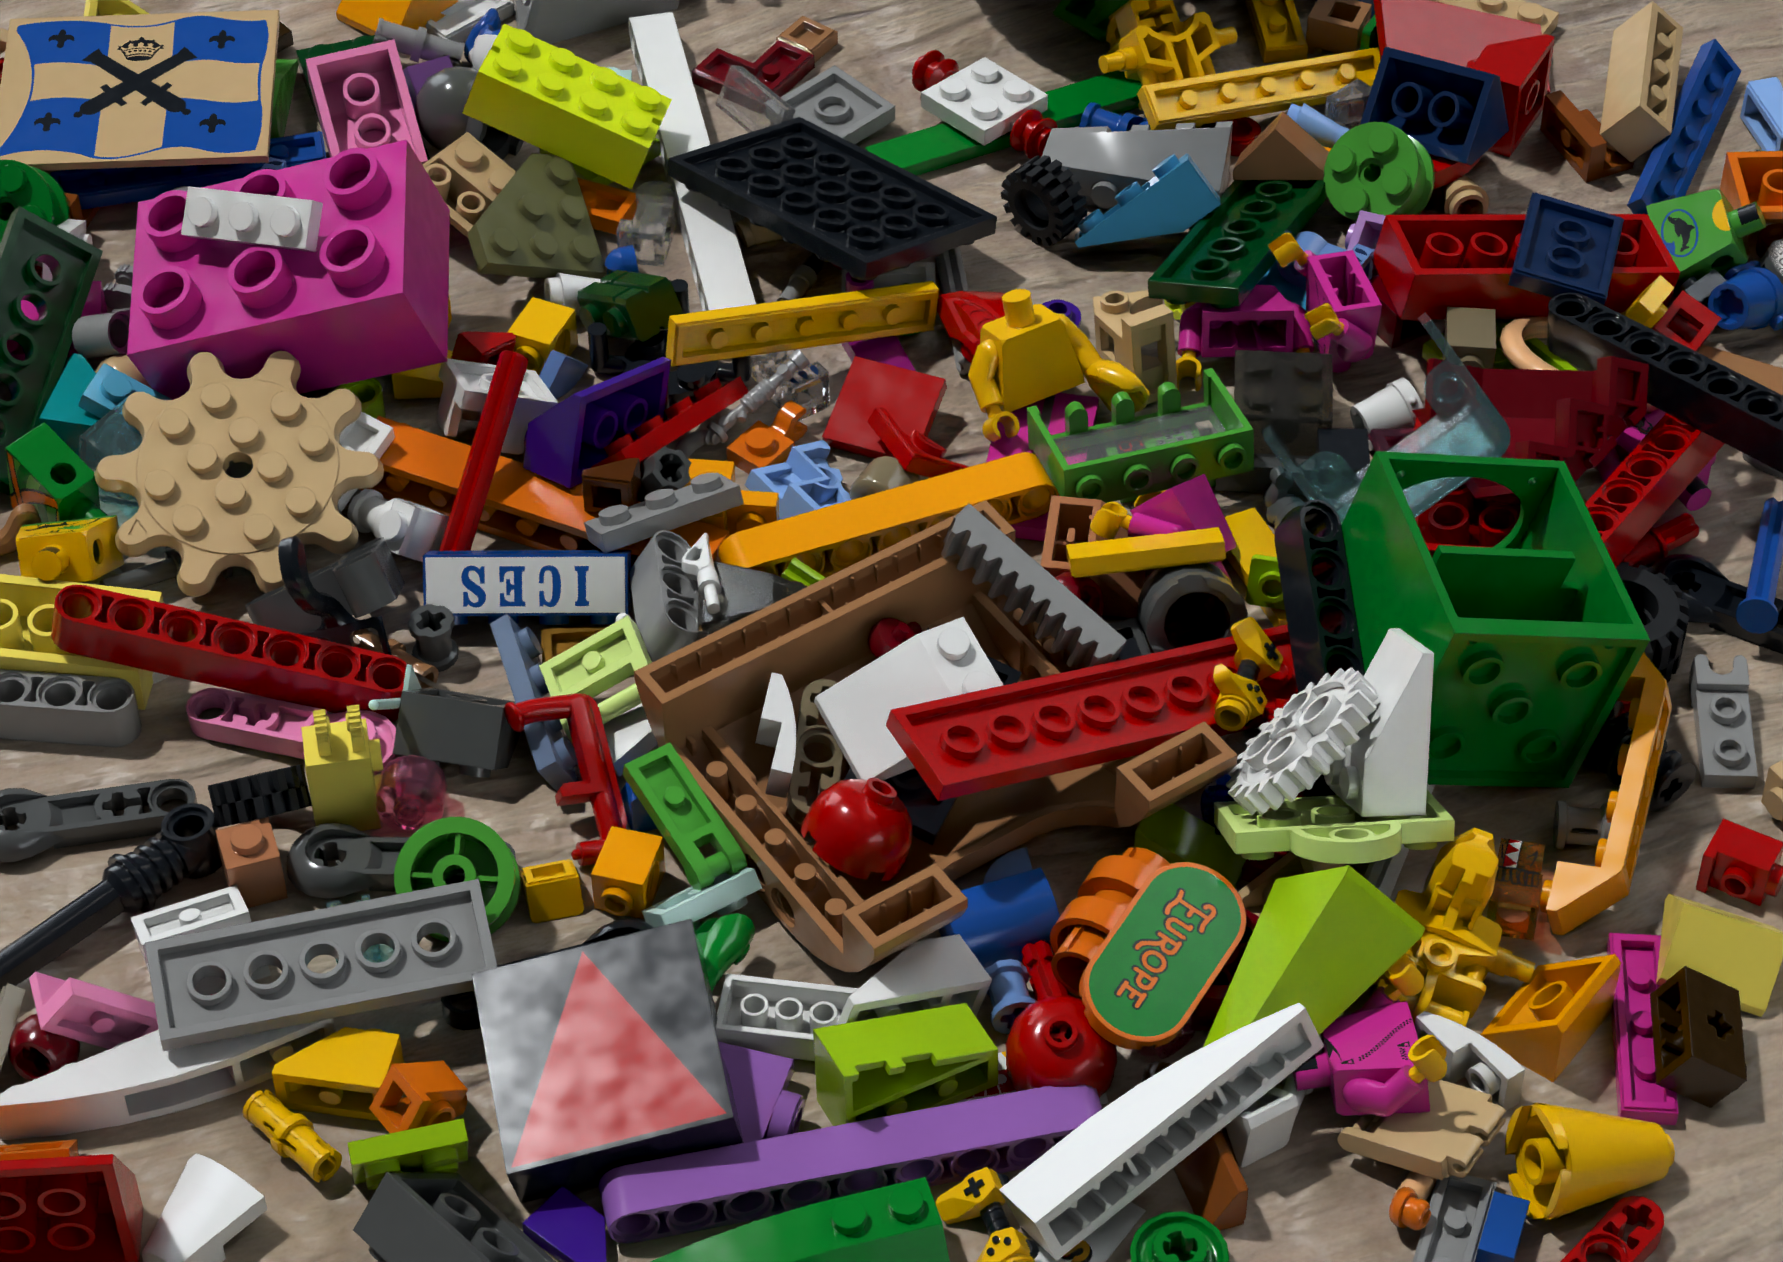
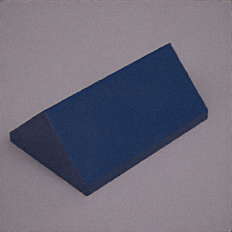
(1438, 103)

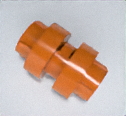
(1096, 910)

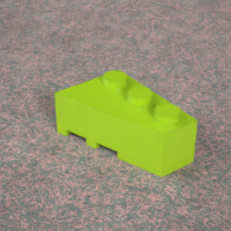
(902, 1063)

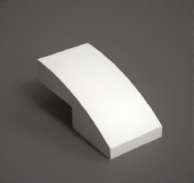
(778, 730)

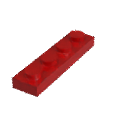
(681, 418)

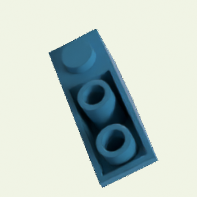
(1161, 206)

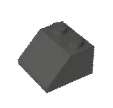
(455, 730)

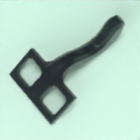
(336, 621)

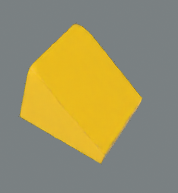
(552, 890)

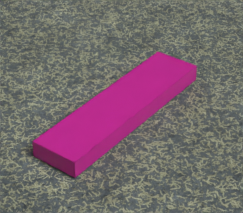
(1632, 1031)

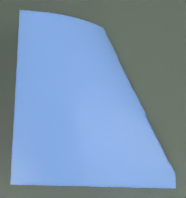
(802, 481)

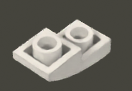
(1475, 1058)

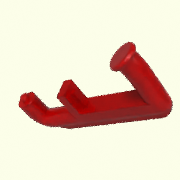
(594, 760)

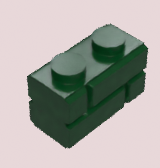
(629, 304)

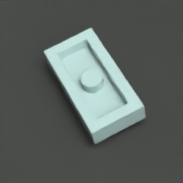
(723, 896)

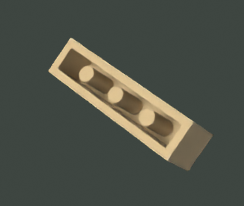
(1641, 82)

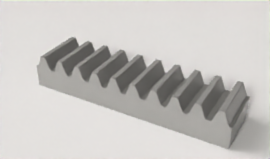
(1031, 590)

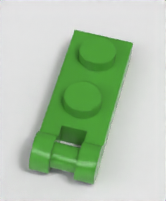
(684, 815)

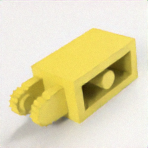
(342, 769)

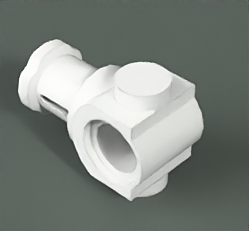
(406, 526)

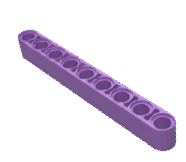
(831, 1162)

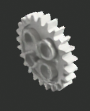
(1302, 741)

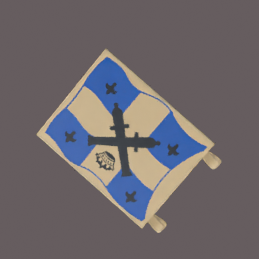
(138, 89)

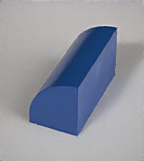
(1006, 916)

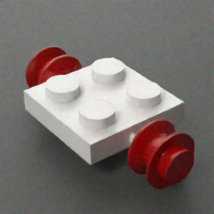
(984, 101)

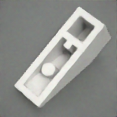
(921, 978)

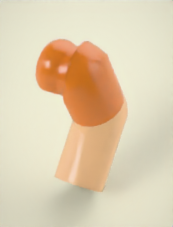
(1409, 1202)

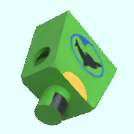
(1704, 232)

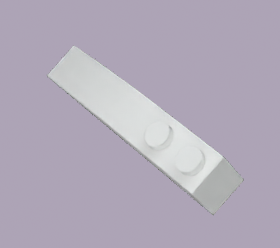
(1154, 1129)

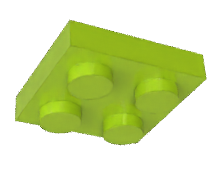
(422, 1148)

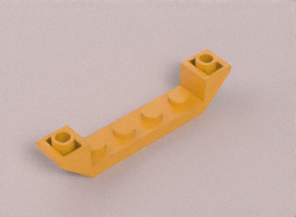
(1586, 890)

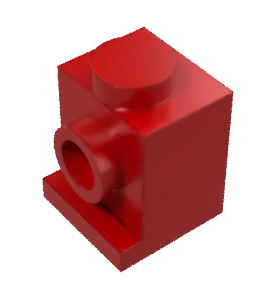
(1682, 331)
(1742, 863)

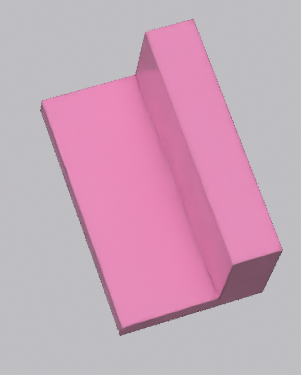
(90, 1011)

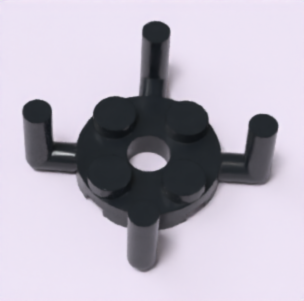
(683, 380)

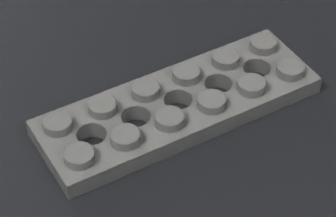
(307, 996)

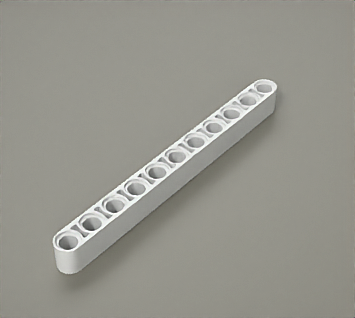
(704, 225)

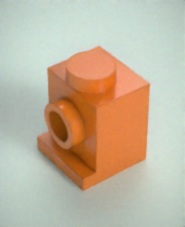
(431, 1093)

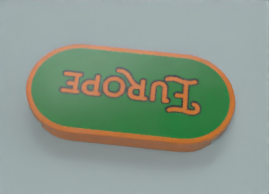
(1162, 955)

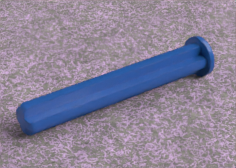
(1757, 610)

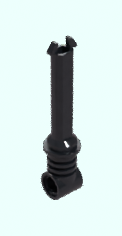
(129, 884)

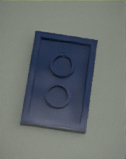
(1566, 249)

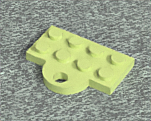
(1330, 830)

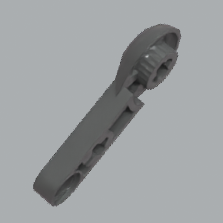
(83, 816)
(359, 859)

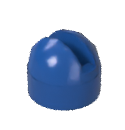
(622, 259)

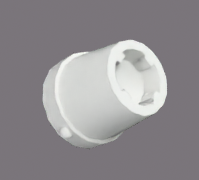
(1387, 408)

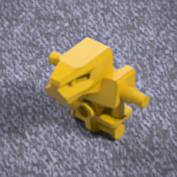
(1157, 47)
(1457, 939)

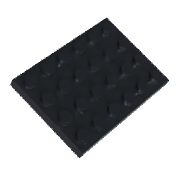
(832, 197)

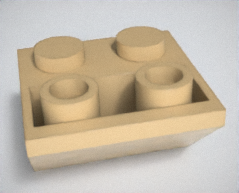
(468, 179)

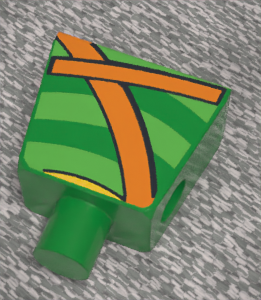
(51, 477)

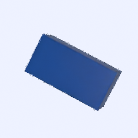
(1503, 1229)

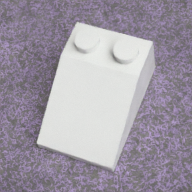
(920, 670)
(1389, 763)

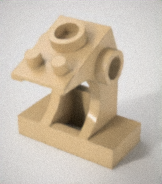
(1125, 325)

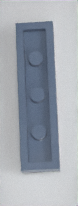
(519, 652)

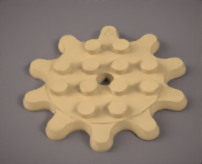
(229, 520)

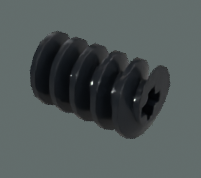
(1671, 778)

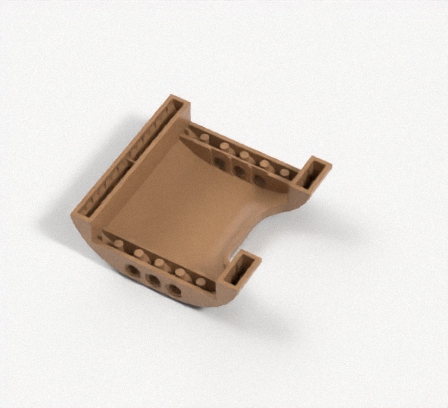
(712, 704)

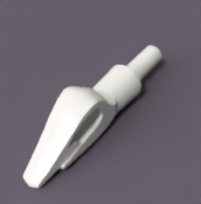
(699, 566)

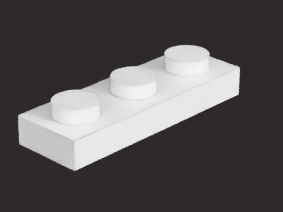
(252, 218)

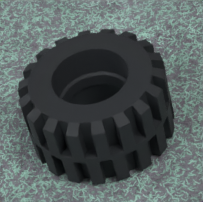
(1661, 614)

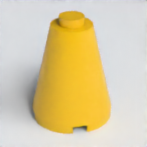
(1581, 1157)

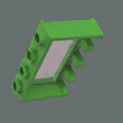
(1148, 450)

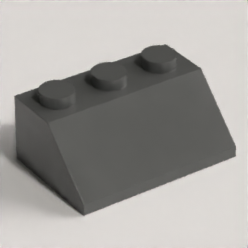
(440, 1221)

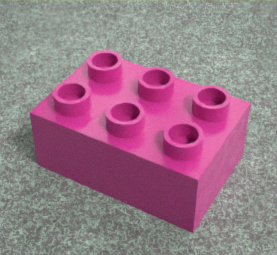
(348, 312)

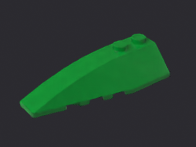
(867, 1226)

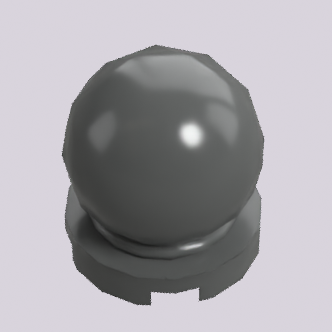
(441, 116)
(1188, 606)

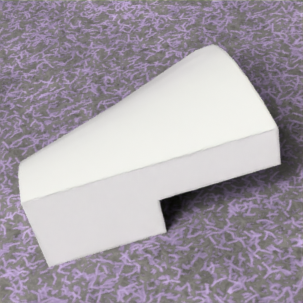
(203, 1214)

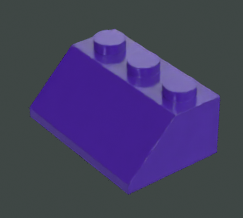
(578, 428)

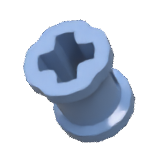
(1007, 993)

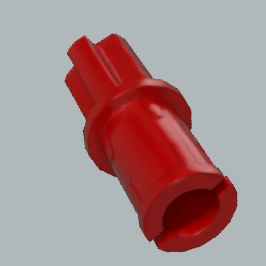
(1663, 539)

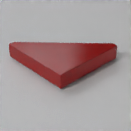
(913, 452)

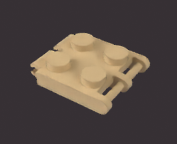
(1434, 1141)

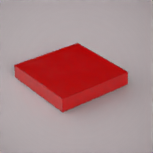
(905, 394)

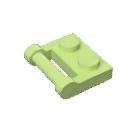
(599, 665)

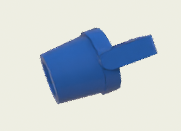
(1748, 298)

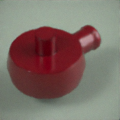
(889, 634)

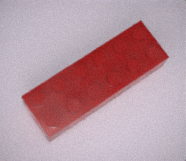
(1470, 258)

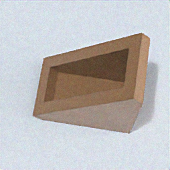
(1282, 153)

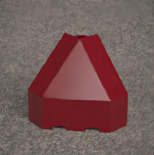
(1558, 414)

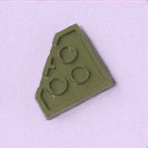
(538, 225)

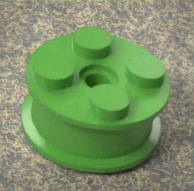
(1378, 172)
(465, 847)

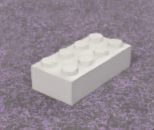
(777, 1014)

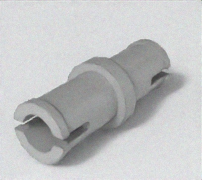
(418, 42)

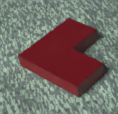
(777, 68)

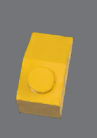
(338, 1072)

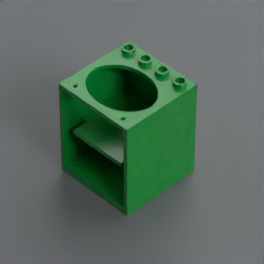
(1521, 633)

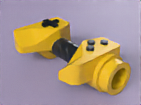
(1240, 693)
(978, 1197)

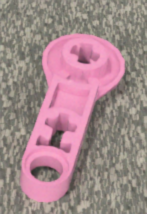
(271, 723)

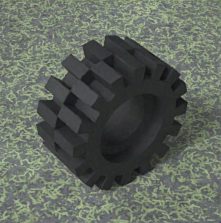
(1043, 200)
(259, 795)

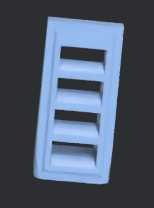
(1764, 112)

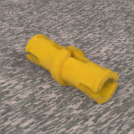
(292, 1135)

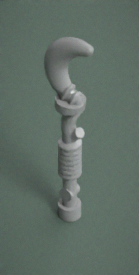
(749, 404)

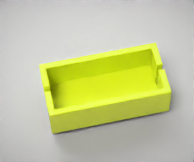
(566, 105)

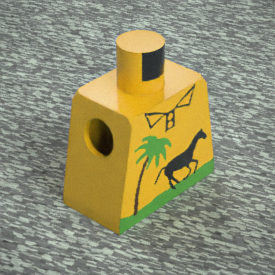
(66, 549)

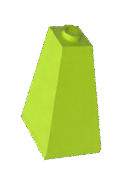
(1315, 946)

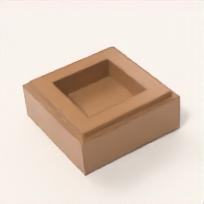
(810, 37)

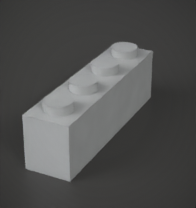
(1112, 161)

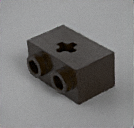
(1698, 1037)

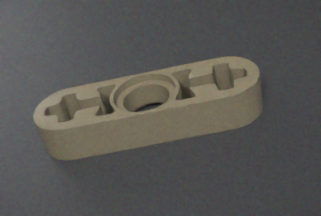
(804, 768)

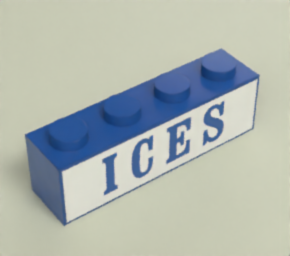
(529, 584)

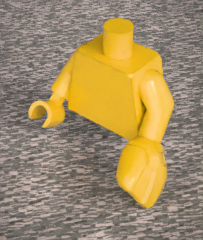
(1037, 356)

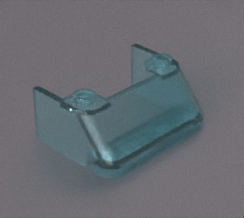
(1463, 426)

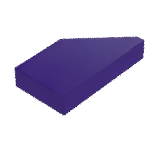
(568, 1229)

